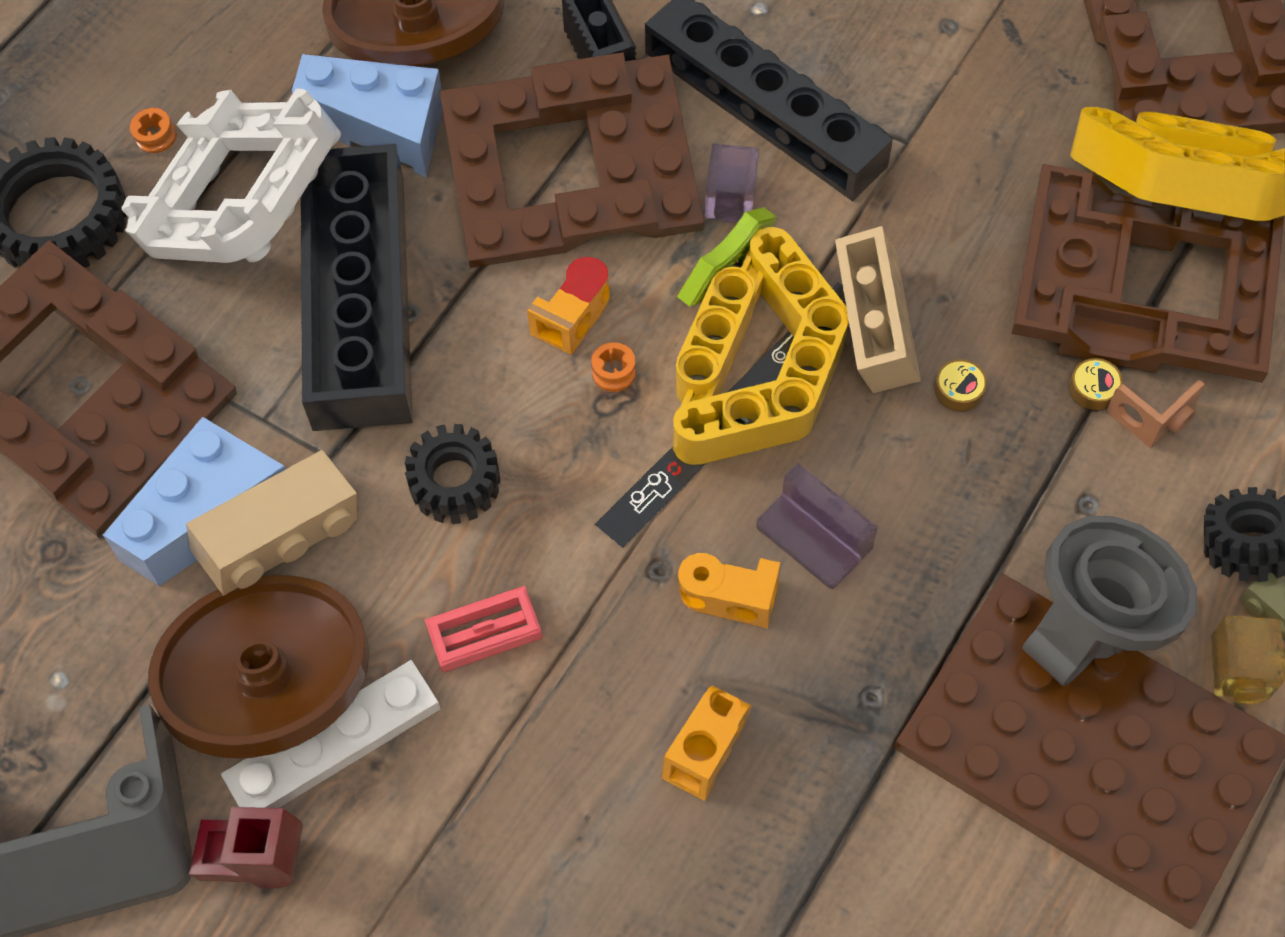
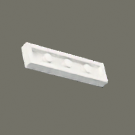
(371, 720)

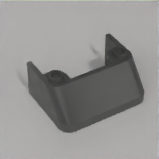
(105, 861)

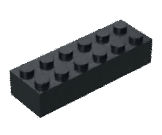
(355, 292)

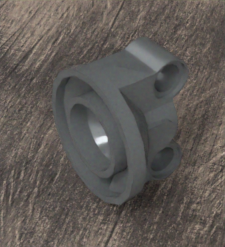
(1111, 594)

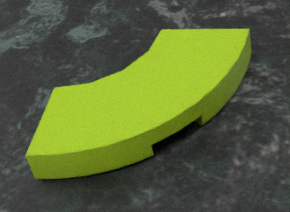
(725, 255)

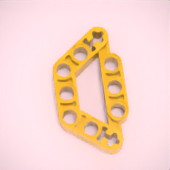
(1185, 162)
(774, 270)

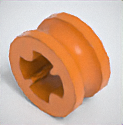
(153, 117)
(618, 380)

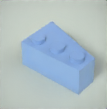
(377, 103)
(194, 479)

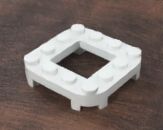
(240, 228)

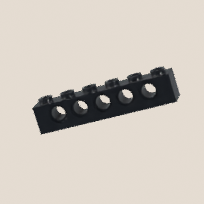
(769, 96)

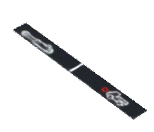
(671, 473)

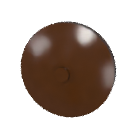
(409, 29)
(259, 667)

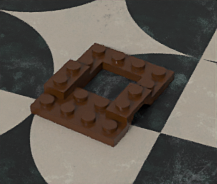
(1222, 88)
(635, 147)
(1079, 268)
(131, 421)

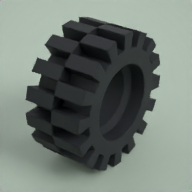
(447, 448)
(1240, 552)

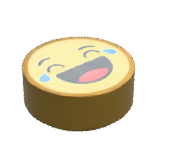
(1094, 383)
(960, 385)

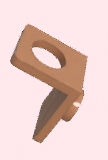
(1154, 424)

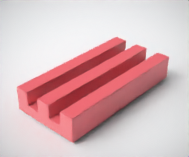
(489, 646)

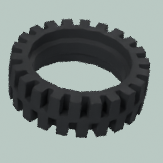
(61, 161)

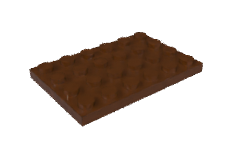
(1113, 769)

